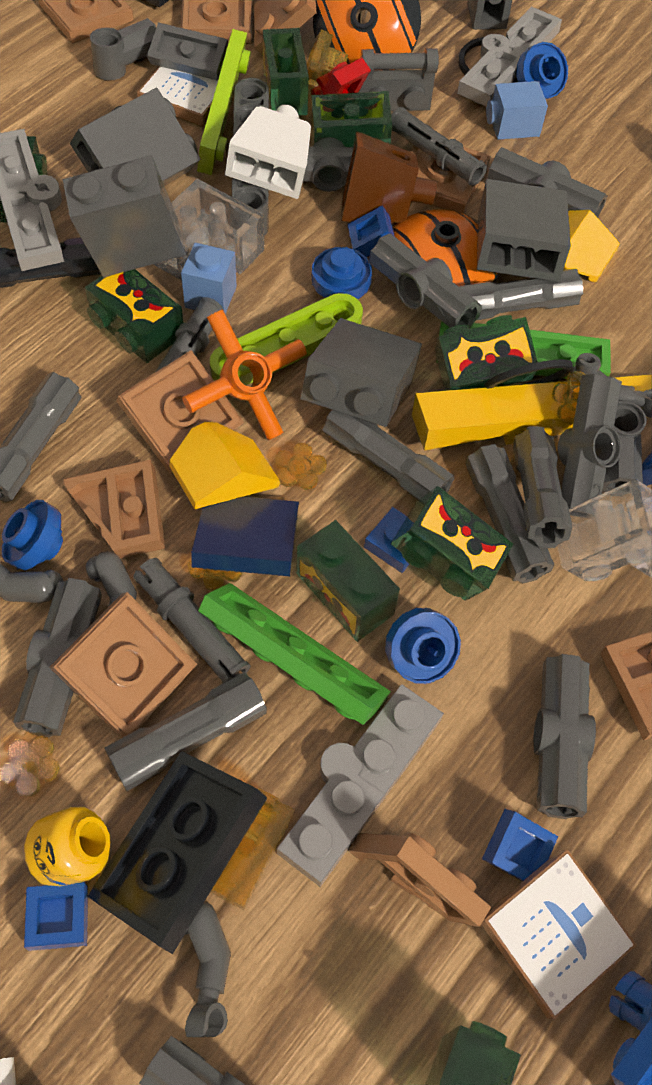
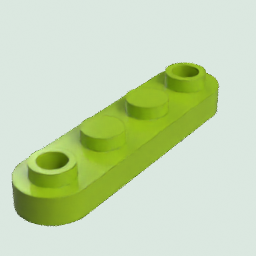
(307, 324)

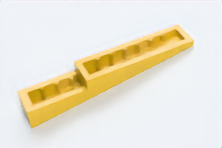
(485, 413)

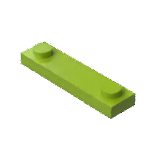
(235, 62)

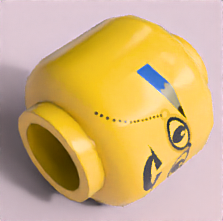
(67, 847)

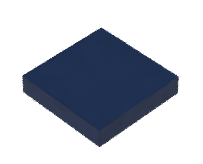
(247, 536)

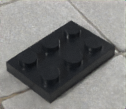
(177, 850)

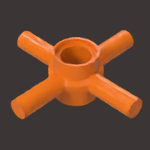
(229, 382)

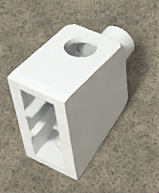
(271, 150)

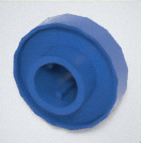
(544, 64)
(341, 272)
(32, 535)
(423, 645)

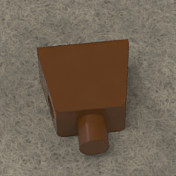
(385, 177)

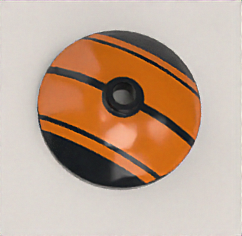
(391, 28)
(447, 237)

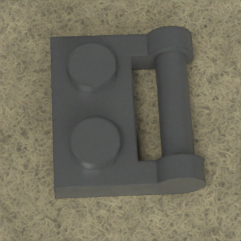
(406, 87)

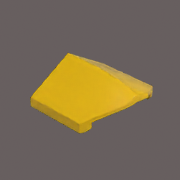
(590, 244)
(220, 466)

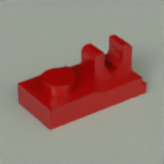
(343, 78)

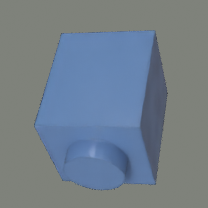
(517, 110)
(209, 274)

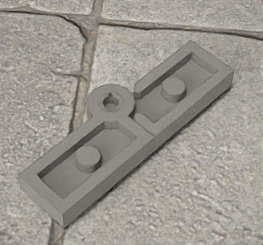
(502, 54)
(28, 203)
(357, 784)

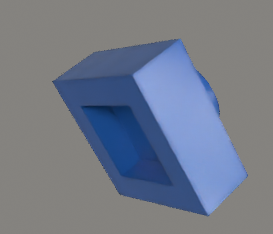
(368, 229)
(382, 535)
(519, 845)
(56, 916)

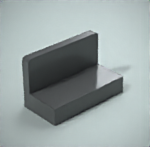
(187, 51)

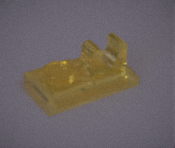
(323, 57)
(254, 852)

